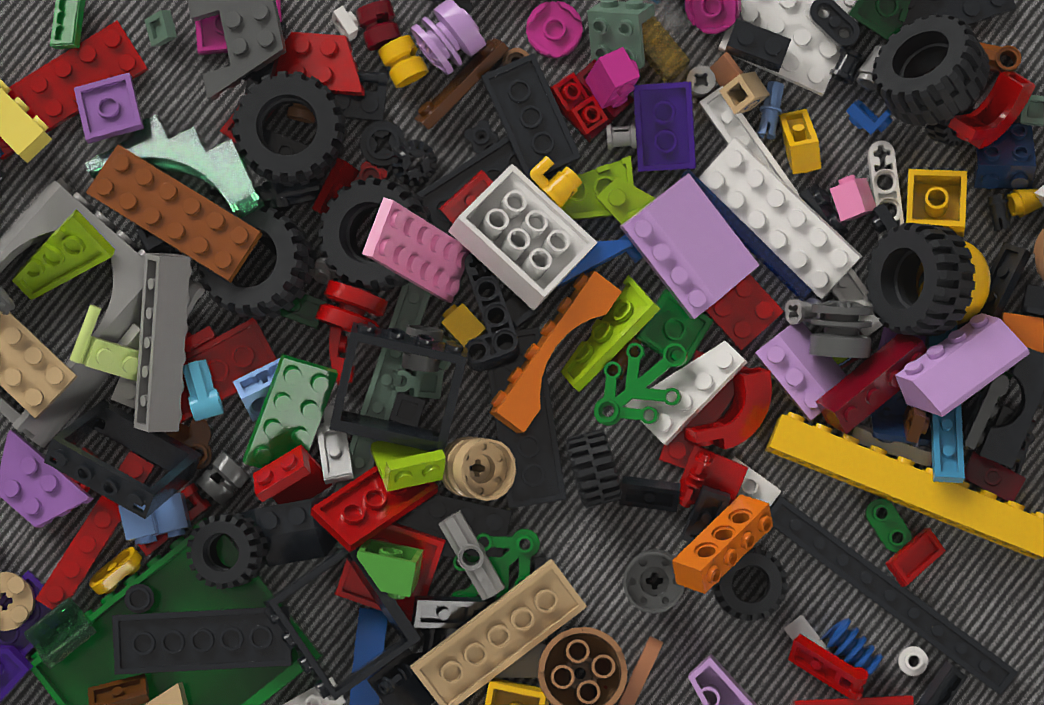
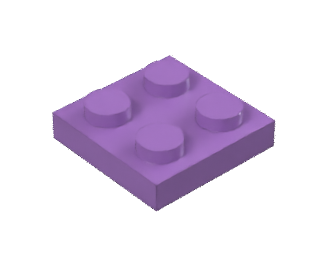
(108, 108)

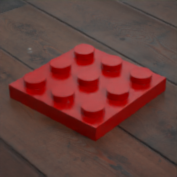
(352, 587)

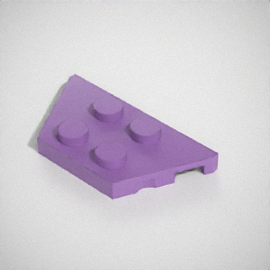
(35, 487)

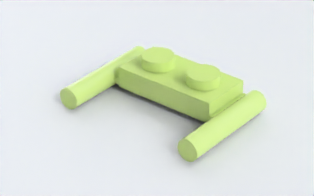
(101, 353)

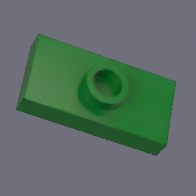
(67, 24)

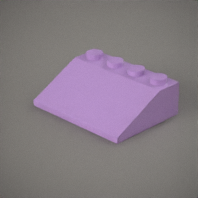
(689, 246)

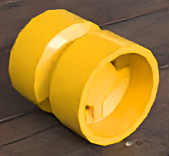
(402, 59)

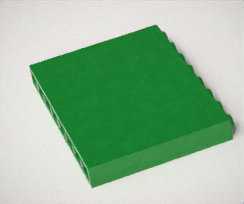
(174, 591)

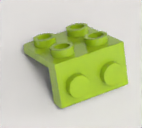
(407, 466)

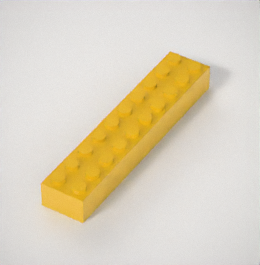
(908, 486)

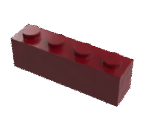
(869, 383)

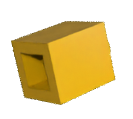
(462, 324)

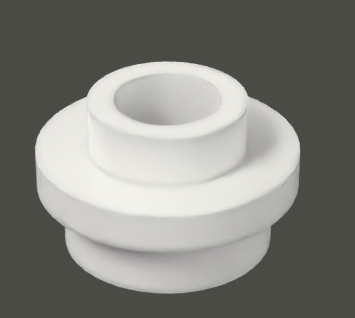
(903, 661)

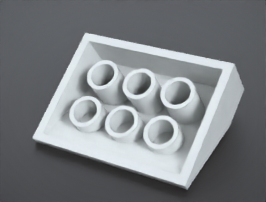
(522, 236)

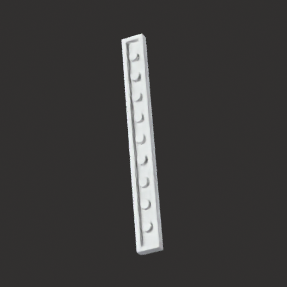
(736, 126)

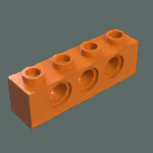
(722, 543)

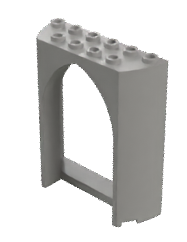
(124, 309)

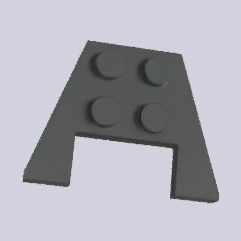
(251, 37)

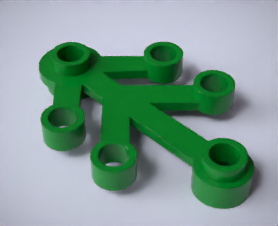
(637, 387)
(502, 564)

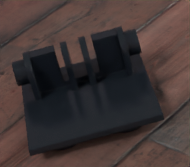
(399, 684)

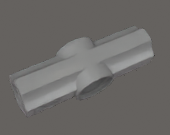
(480, 572)

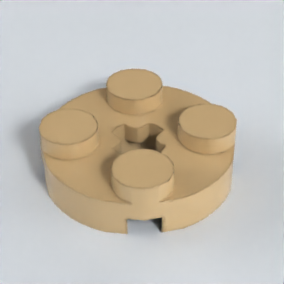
(22, 604)

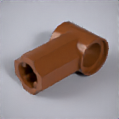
(994, 53)

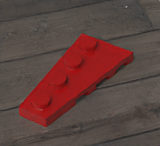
(680, 449)

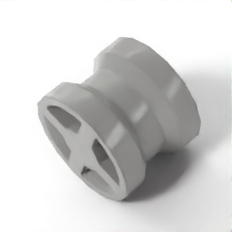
(699, 86)

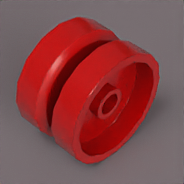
(353, 305)

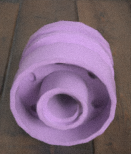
(453, 32)

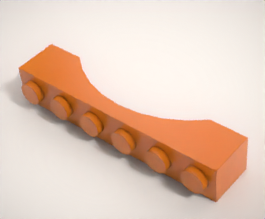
(521, 399)

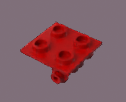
(710, 470)

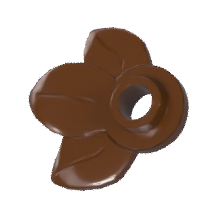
(196, 437)

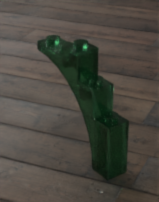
(188, 154)

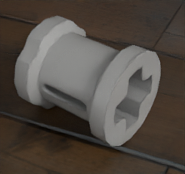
(621, 136)
(799, 311)

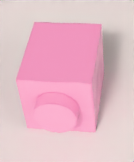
(852, 198)

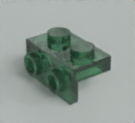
(60, 632)

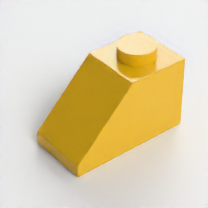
(800, 141)

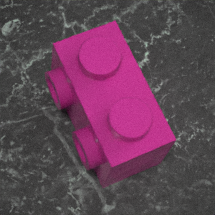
(613, 78)

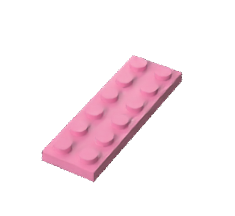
(416, 250)

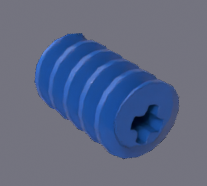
(852, 647)

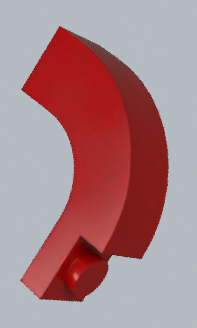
(996, 112)
(744, 416)

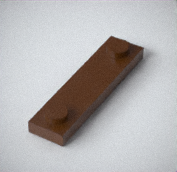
(434, 110)

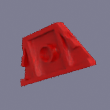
(324, 58)

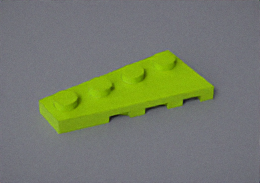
(584, 203)
(65, 254)
(611, 334)

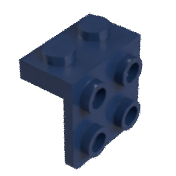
(1007, 161)
(888, 423)

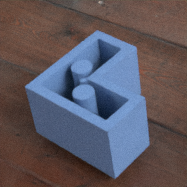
(169, 518)

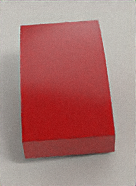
(577, 105)
(338, 345)

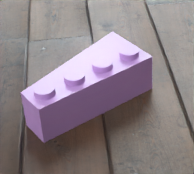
(716, 685)

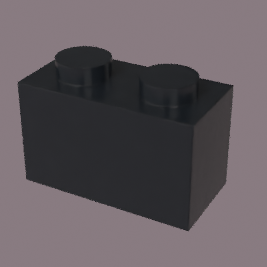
(757, 45)

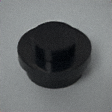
(139, 598)

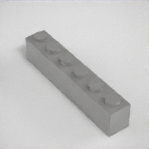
(162, 342)

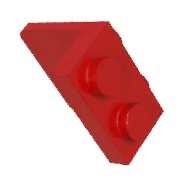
(290, 478)

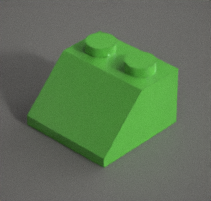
(391, 566)

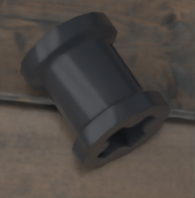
(846, 65)

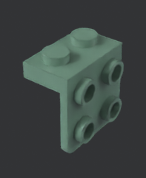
(618, 25)

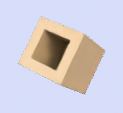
(744, 92)

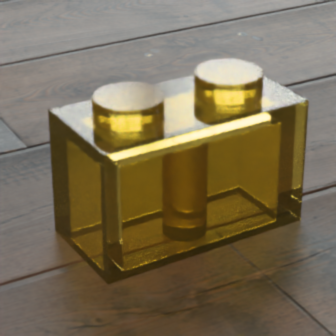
(662, 51)

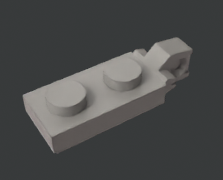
(334, 451)

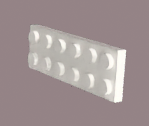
(780, 218)

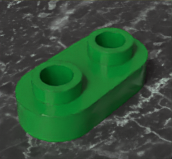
(888, 525)

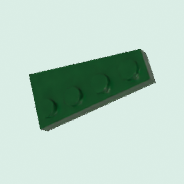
(880, 16)

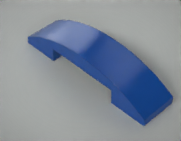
(368, 644)

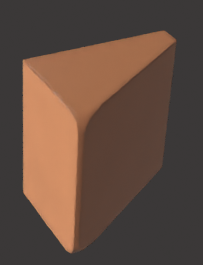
(725, 69)

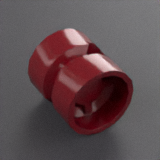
(382, 33)

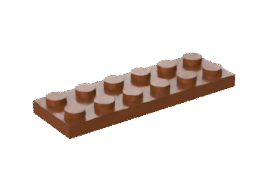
(174, 213)

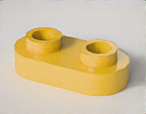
(124, 564)

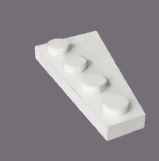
(698, 386)

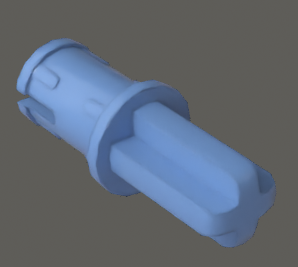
(771, 110)

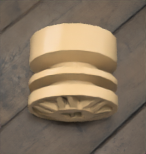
(491, 470)

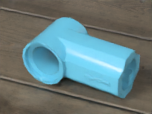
(203, 397)

